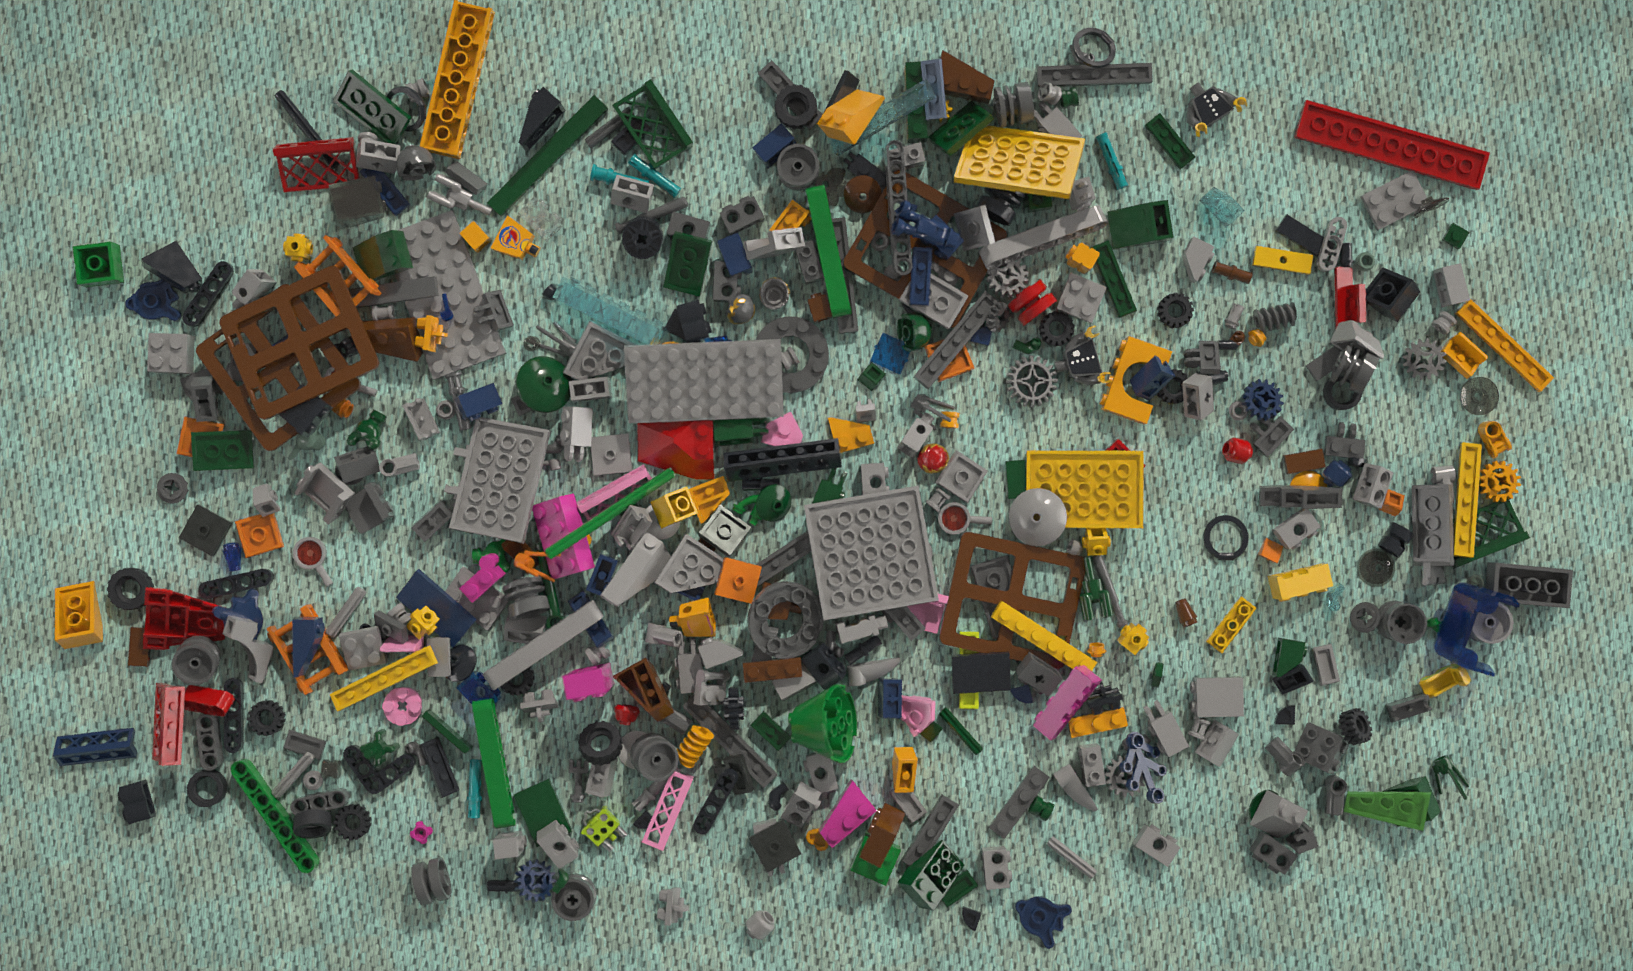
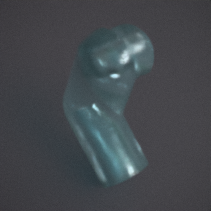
(1332, 597)

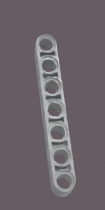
(1043, 237)
(543, 645)

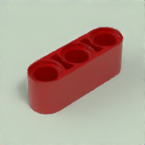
(207, 700)

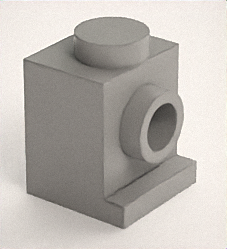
(265, 500)

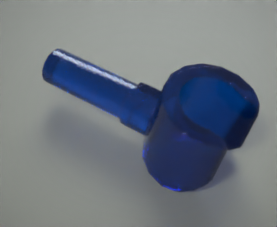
(447, 314)

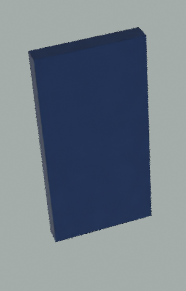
(453, 618)

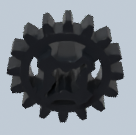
(734, 708)

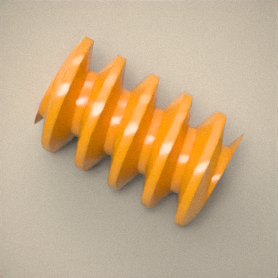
(694, 745)

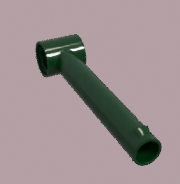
(550, 590)

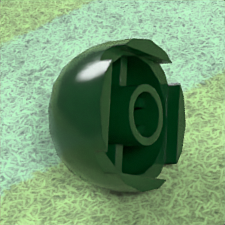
(914, 330)

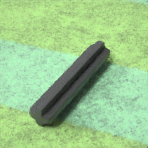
(606, 129)

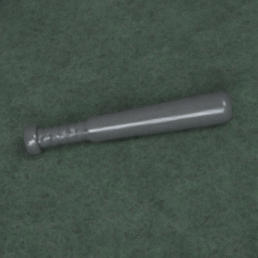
(663, 210)
(1102, 572)

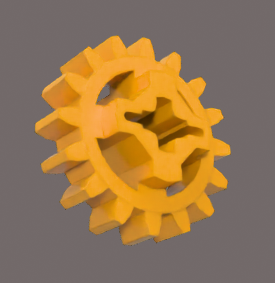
(1507, 479)

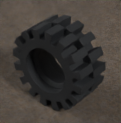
(1186, 307)
(1056, 317)
(1174, 398)
(523, 687)
(256, 723)
(1355, 726)
(342, 827)

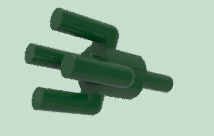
(1093, 594)
(378, 748)

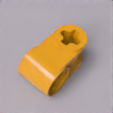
(1496, 441)

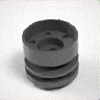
(1013, 104)
(1354, 369)
(526, 598)
(1411, 623)

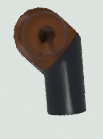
(1233, 343)

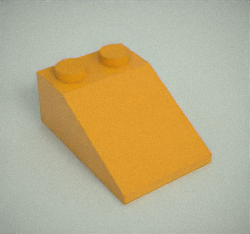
(850, 116)
(77, 616)

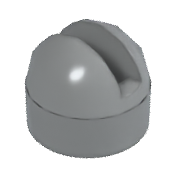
(1076, 548)

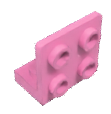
(930, 613)

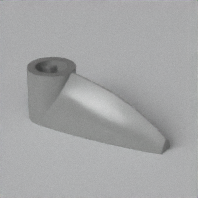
(867, 671)
(1074, 788)

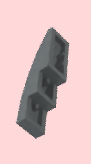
(1300, 496)

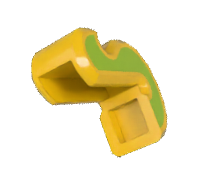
(1444, 680)

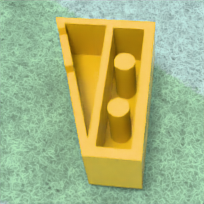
(1300, 582)

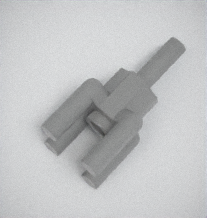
(456, 196)

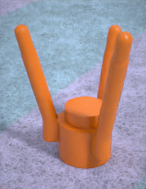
(526, 563)

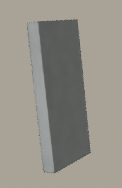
(995, 575)

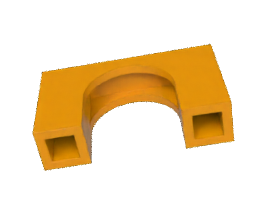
(1116, 399)

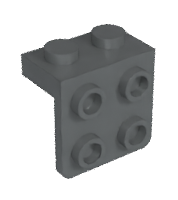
(369, 508)
(1321, 748)

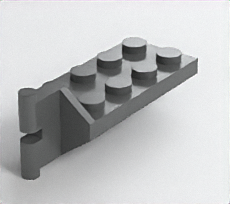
(1432, 531)

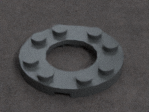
(817, 348)
(805, 637)

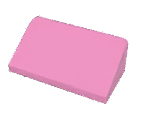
(412, 645)

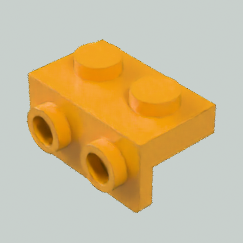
(792, 217)
(1463, 355)

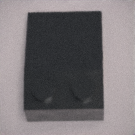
(541, 115)

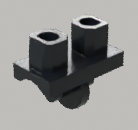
(1104, 695)

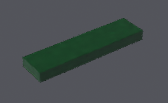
(1114, 280)

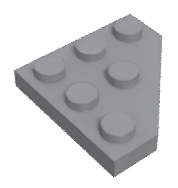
(596, 353)
(690, 567)

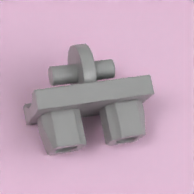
(540, 706)
(674, 906)

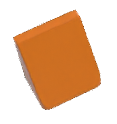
(1392, 503)
(1270, 550)

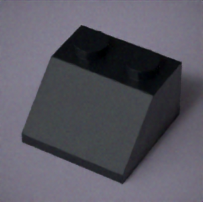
(1391, 294)

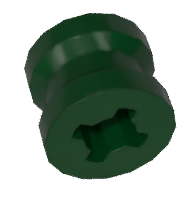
(1069, 98)

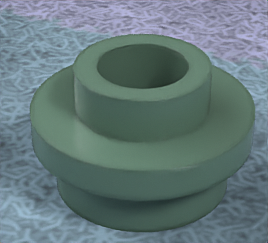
(1370, 258)

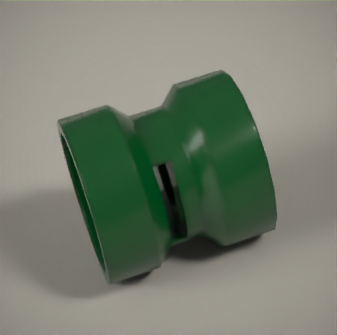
(1041, 808)

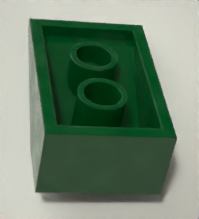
(383, 255)

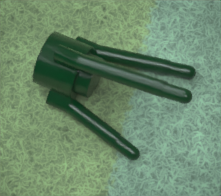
(1445, 765)

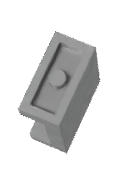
(776, 244)
(325, 490)
(1217, 697)

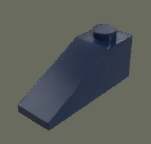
(306, 639)

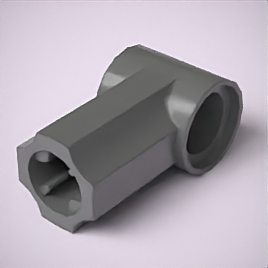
(677, 721)
(1288, 761)
(1334, 797)

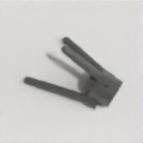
(566, 346)
(920, 404)

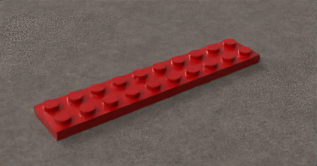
(1392, 145)

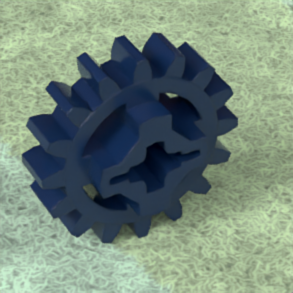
(1262, 399)
(527, 877)

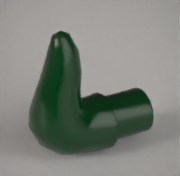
(561, 882)

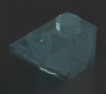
(1222, 206)

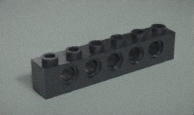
(782, 460)

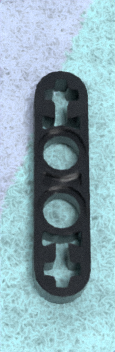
(205, 291)
(236, 583)
(237, 715)
(713, 800)

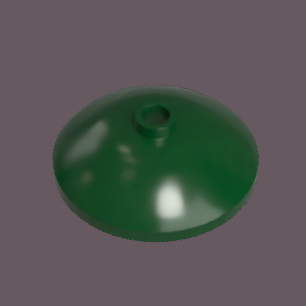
(536, 392)

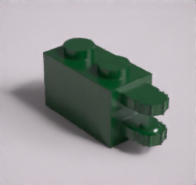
(737, 431)
(829, 491)

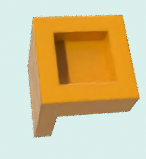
(475, 236)

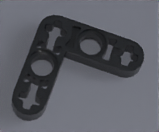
(379, 776)

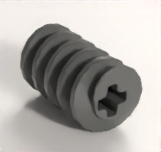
(1275, 316)

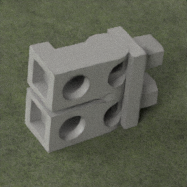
(862, 628)

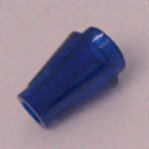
(232, 555)

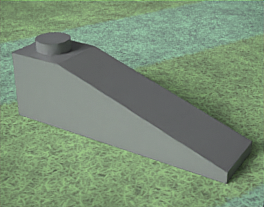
(638, 570)

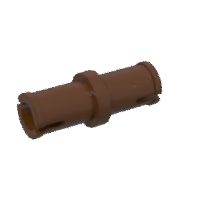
(1232, 272)

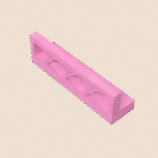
(612, 489)
(674, 813)

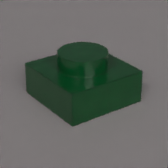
(1455, 236)

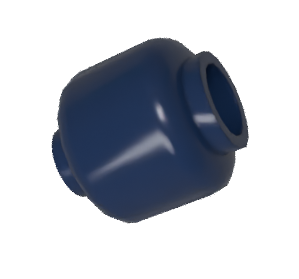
(1337, 474)

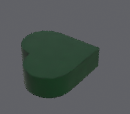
(1157, 674)

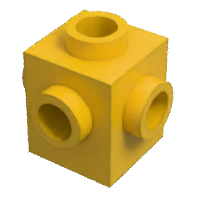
(304, 249)
(1096, 541)
(422, 622)
(1127, 635)

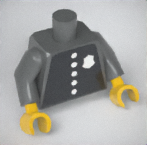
(1210, 107)
(1082, 360)

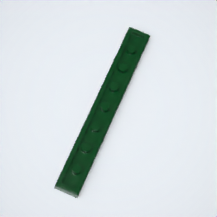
(547, 155)

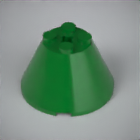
(826, 724)

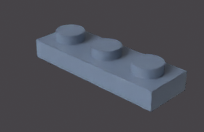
(933, 73)

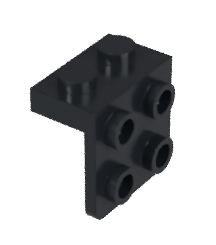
(307, 415)

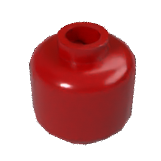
(1237, 450)

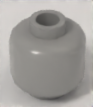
(760, 924)

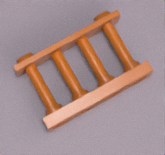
(323, 291)
(326, 649)

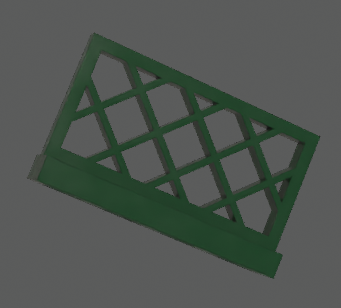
(667, 116)
(1501, 542)

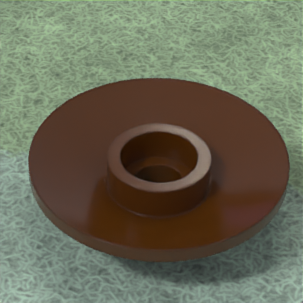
(859, 185)

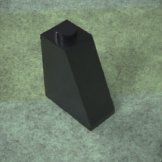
(173, 267)

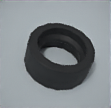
(1327, 395)
(193, 794)
(312, 823)

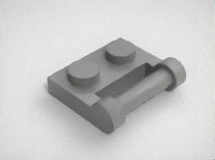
(714, 693)

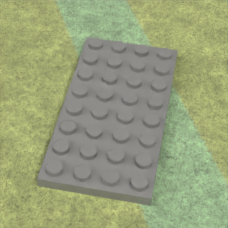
(442, 252)
(704, 381)

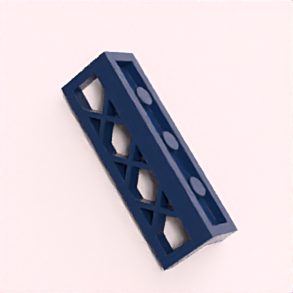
(94, 751)

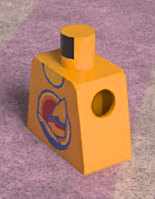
(515, 240)

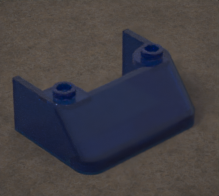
(1459, 620)

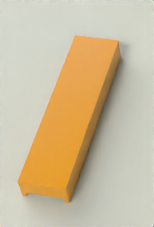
(457, 79)

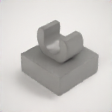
(865, 412)

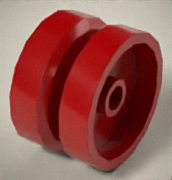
(1031, 301)

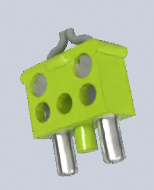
(599, 821)

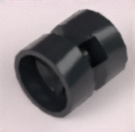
(1395, 540)

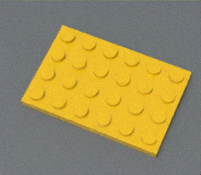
(1021, 161)
(1094, 486)

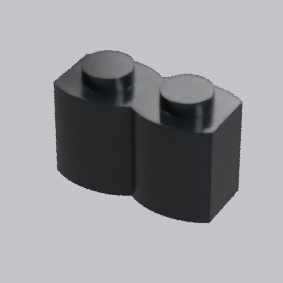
(693, 321)
(136, 802)

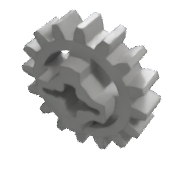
(1015, 278)
(1430, 366)
(1117, 778)

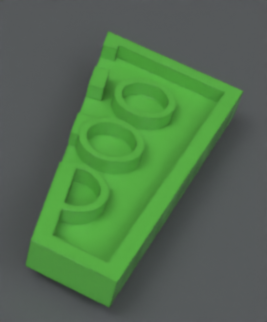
(1398, 808)

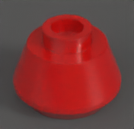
(626, 713)

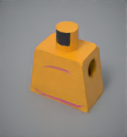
(695, 619)

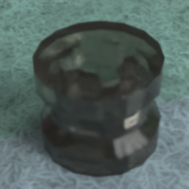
(331, 769)

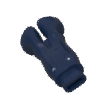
(924, 228)

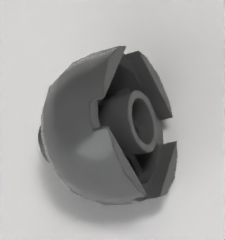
(415, 162)

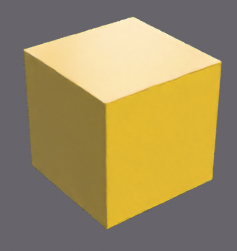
(674, 507)

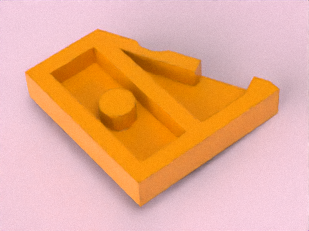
(850, 434)
(709, 496)

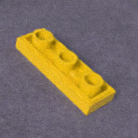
(1294, 261)
(1223, 633)

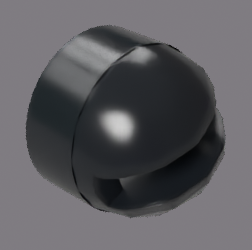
(549, 292)

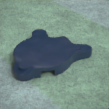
(154, 301)
(242, 607)
(1041, 917)

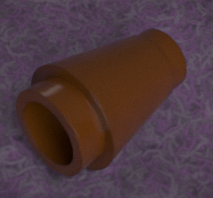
(1185, 613)

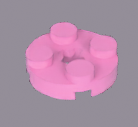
(413, 706)

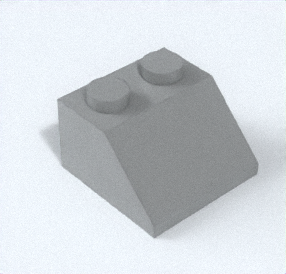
(1351, 333)
(718, 651)
(1278, 815)

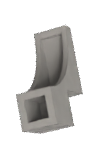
(257, 651)

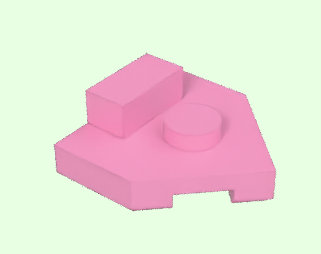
(783, 431)
(917, 713)

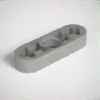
(1339, 240)

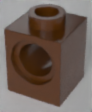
(819, 307)

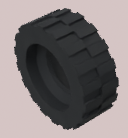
(804, 119)
(115, 588)
(599, 729)

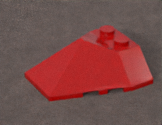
(679, 446)
(176, 617)

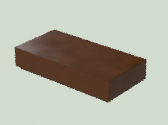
(1304, 461)
(137, 655)

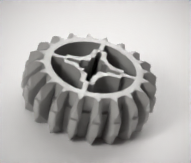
(1031, 373)

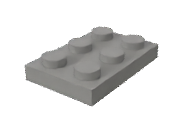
(1394, 200)
(944, 302)
(484, 609)

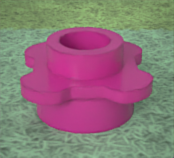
(422, 838)

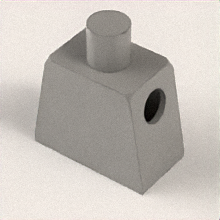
(251, 287)
(913, 440)

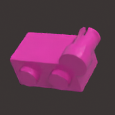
(484, 578)

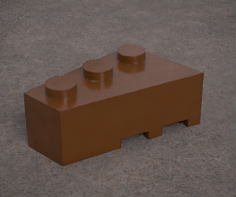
(965, 81)
(395, 337)
(646, 688)
(882, 834)

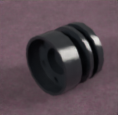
(999, 204)
(645, 226)

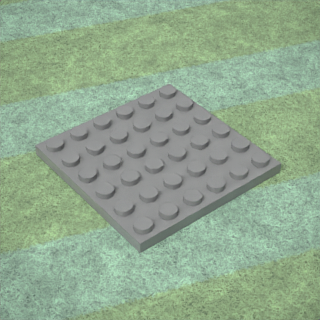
(871, 552)

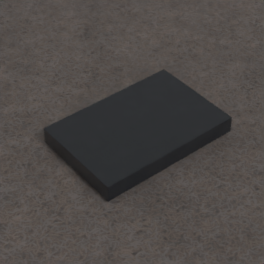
(981, 672)

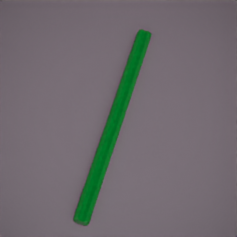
(609, 513)

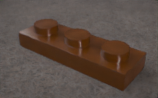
(772, 669)

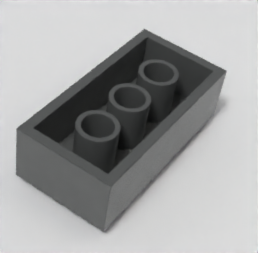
(1531, 584)

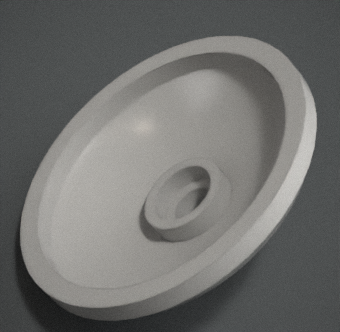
(1052, 515)

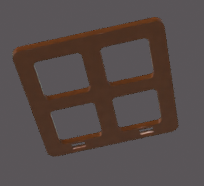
(879, 222)
(299, 342)
(278, 370)
(1013, 596)

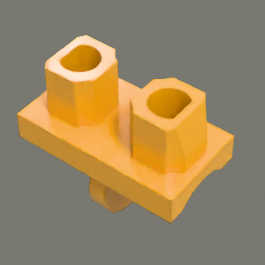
(432, 335)

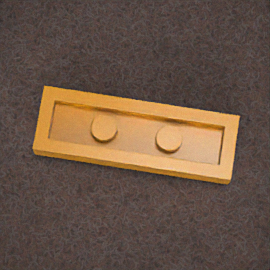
(1092, 724)

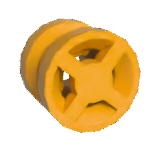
(953, 424)

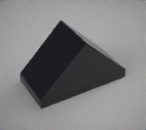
(1293, 679)

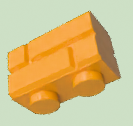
(1082, 257)

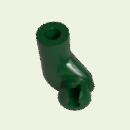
(1028, 347)

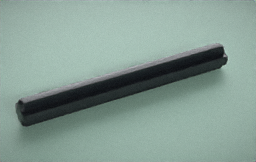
(302, 123)

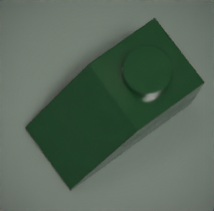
(1288, 655)

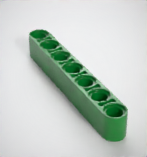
(828, 251)
(494, 763)
(266, 810)

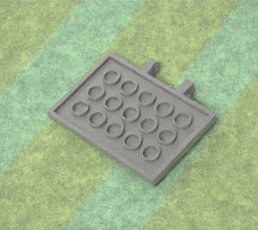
(498, 479)

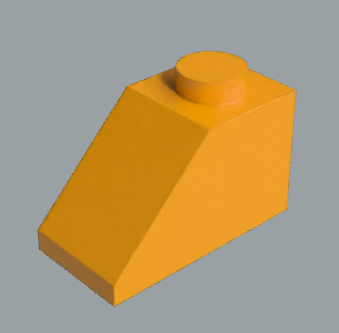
(904, 769)

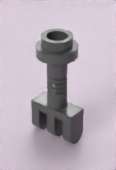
(578, 796)

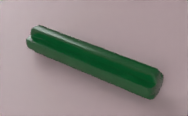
(960, 730)

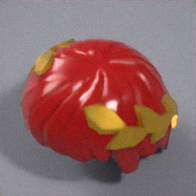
(933, 458)

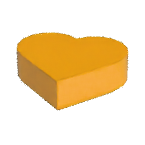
(815, 838)

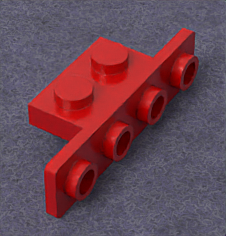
(1349, 298)

